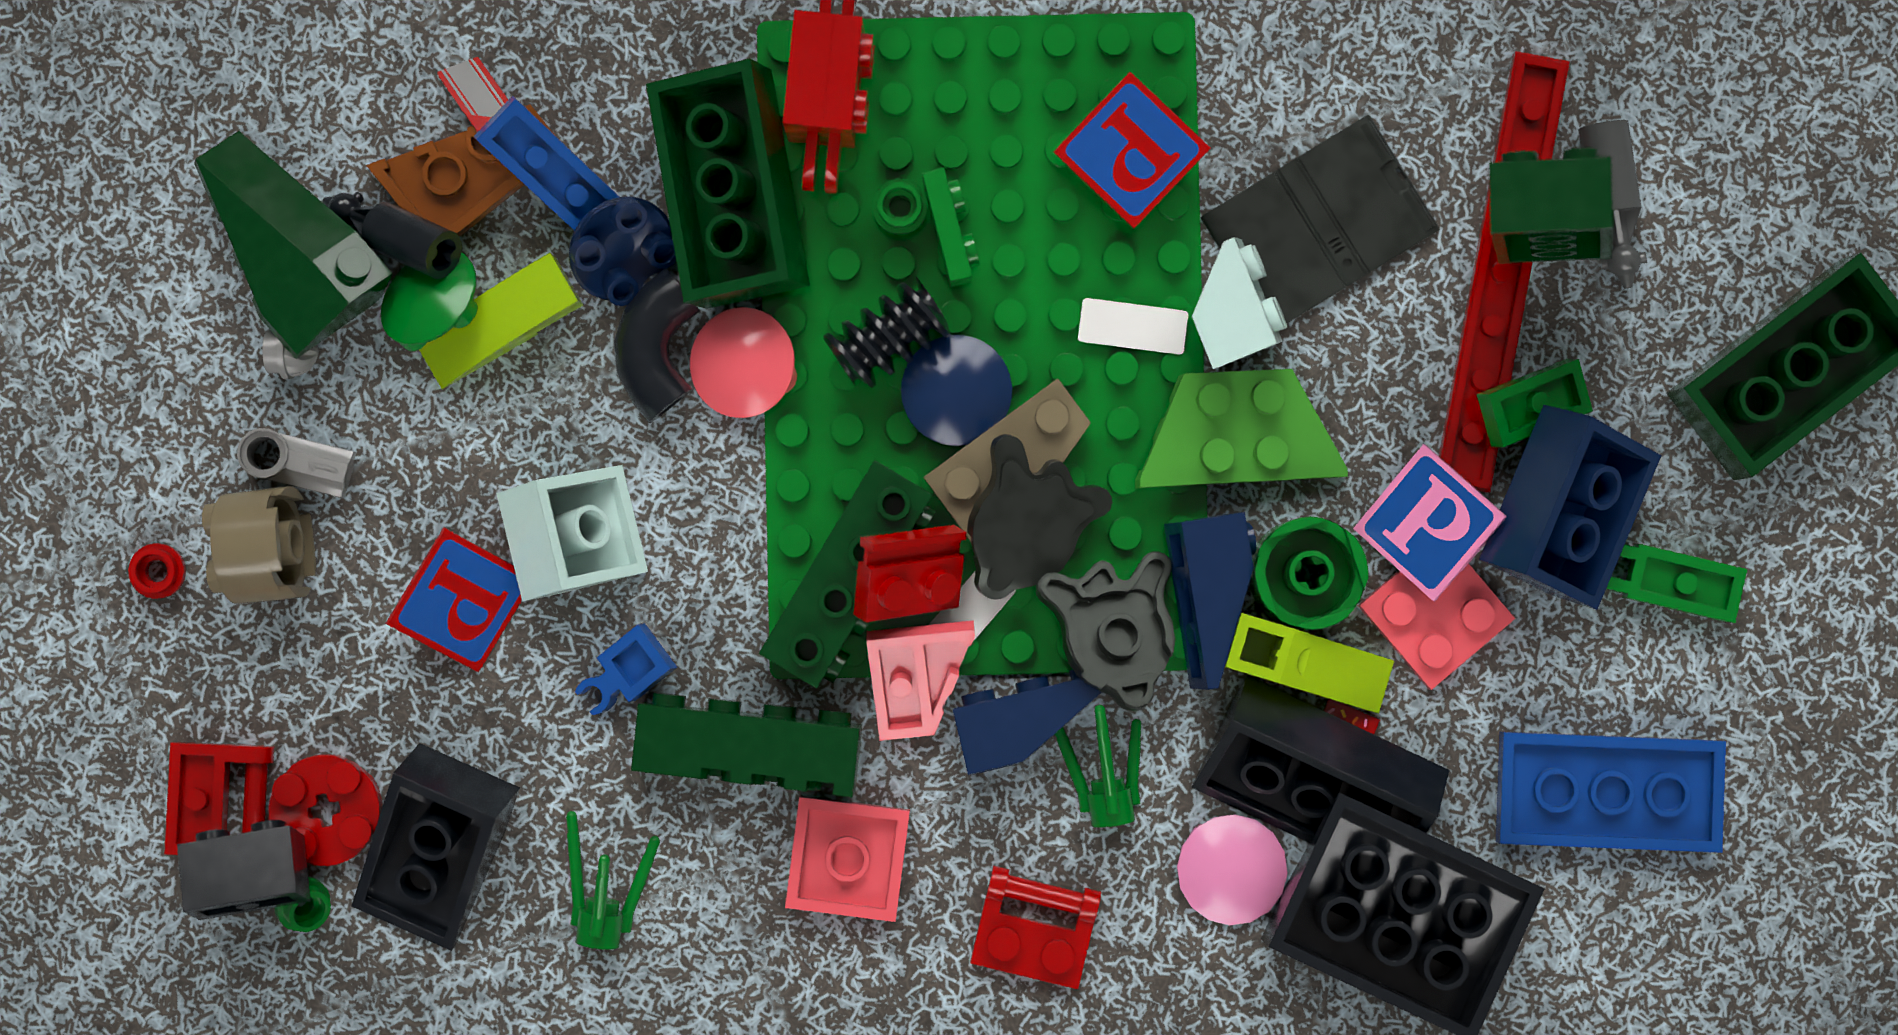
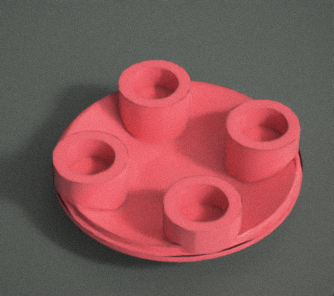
(742, 362)

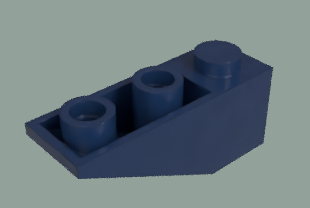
(1013, 727)

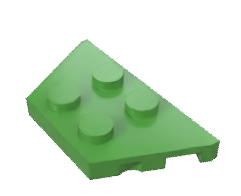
(1239, 432)

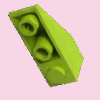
(1309, 663)

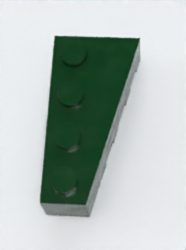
(747, 746)

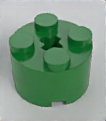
(1335, 589)

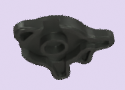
(1027, 520)
(1114, 627)

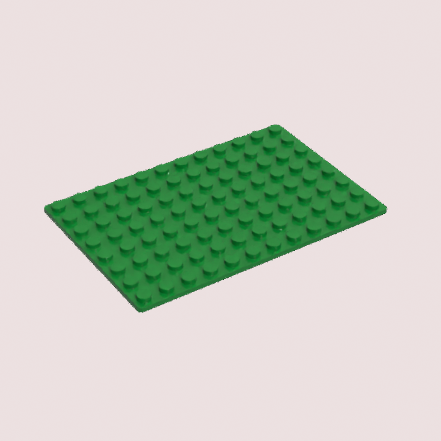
(990, 109)

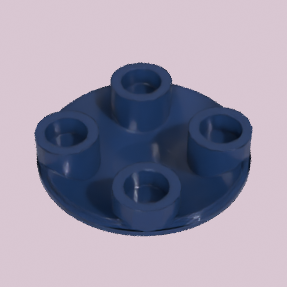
(620, 248)
(956, 389)

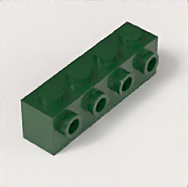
(821, 611)

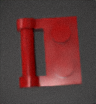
(201, 788)
(1029, 945)

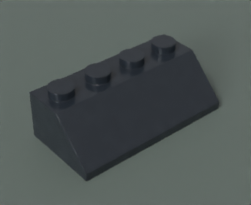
(1292, 759)

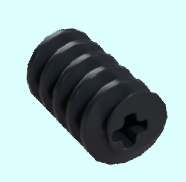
(888, 333)

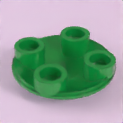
(425, 308)

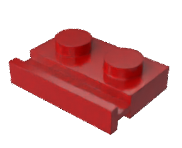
(909, 573)

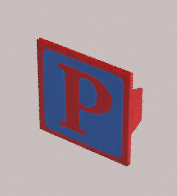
(1131, 150)
(458, 600)

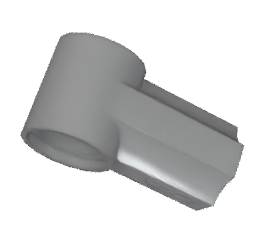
(300, 463)

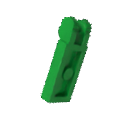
(1681, 582)

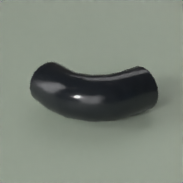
(644, 343)

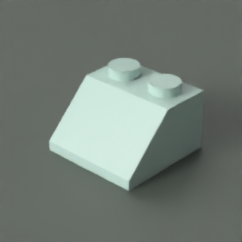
(571, 532)

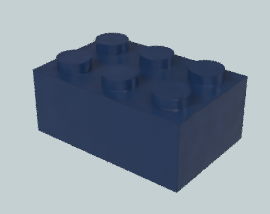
(1571, 506)

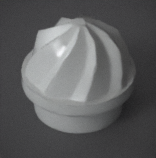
(280, 361)

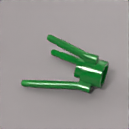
(1110, 800)
(600, 921)

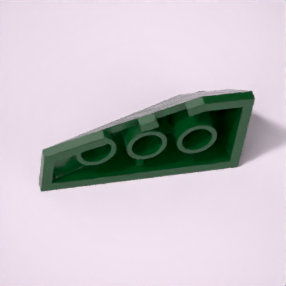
(296, 253)

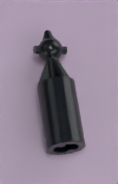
(400, 234)

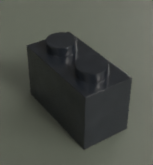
(243, 871)

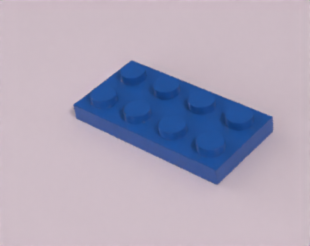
(1610, 792)

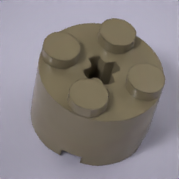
(259, 545)

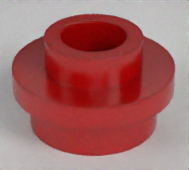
(139, 571)

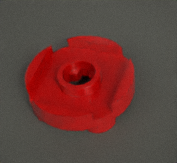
(342, 783)

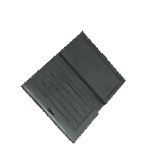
(1326, 218)

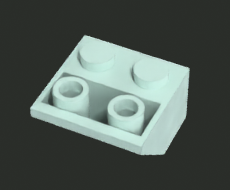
(1232, 307)

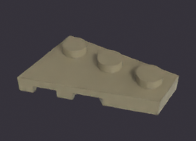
(1045, 425)

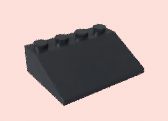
(1403, 916)

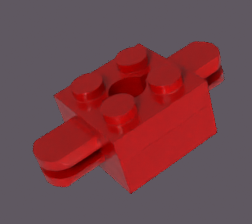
(824, 86)

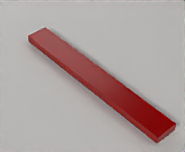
(1497, 289)

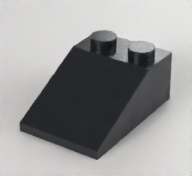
(434, 845)

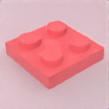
(1438, 633)
(847, 858)

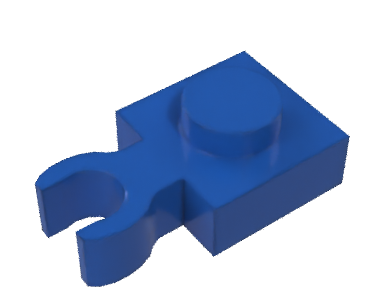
(630, 667)

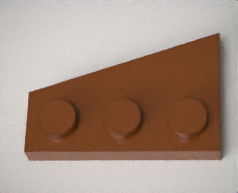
(449, 180)

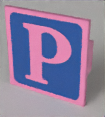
(1429, 522)

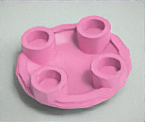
(1232, 869)

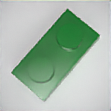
(957, 250)
(1515, 406)

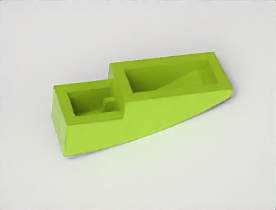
(504, 319)

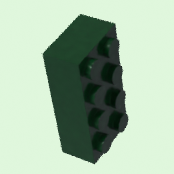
(727, 184)
(1551, 207)
(1793, 368)

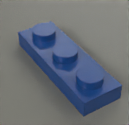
(543, 163)

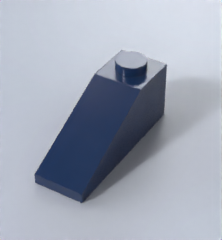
(1210, 584)

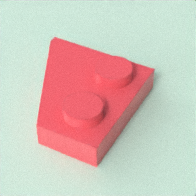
(915, 674)

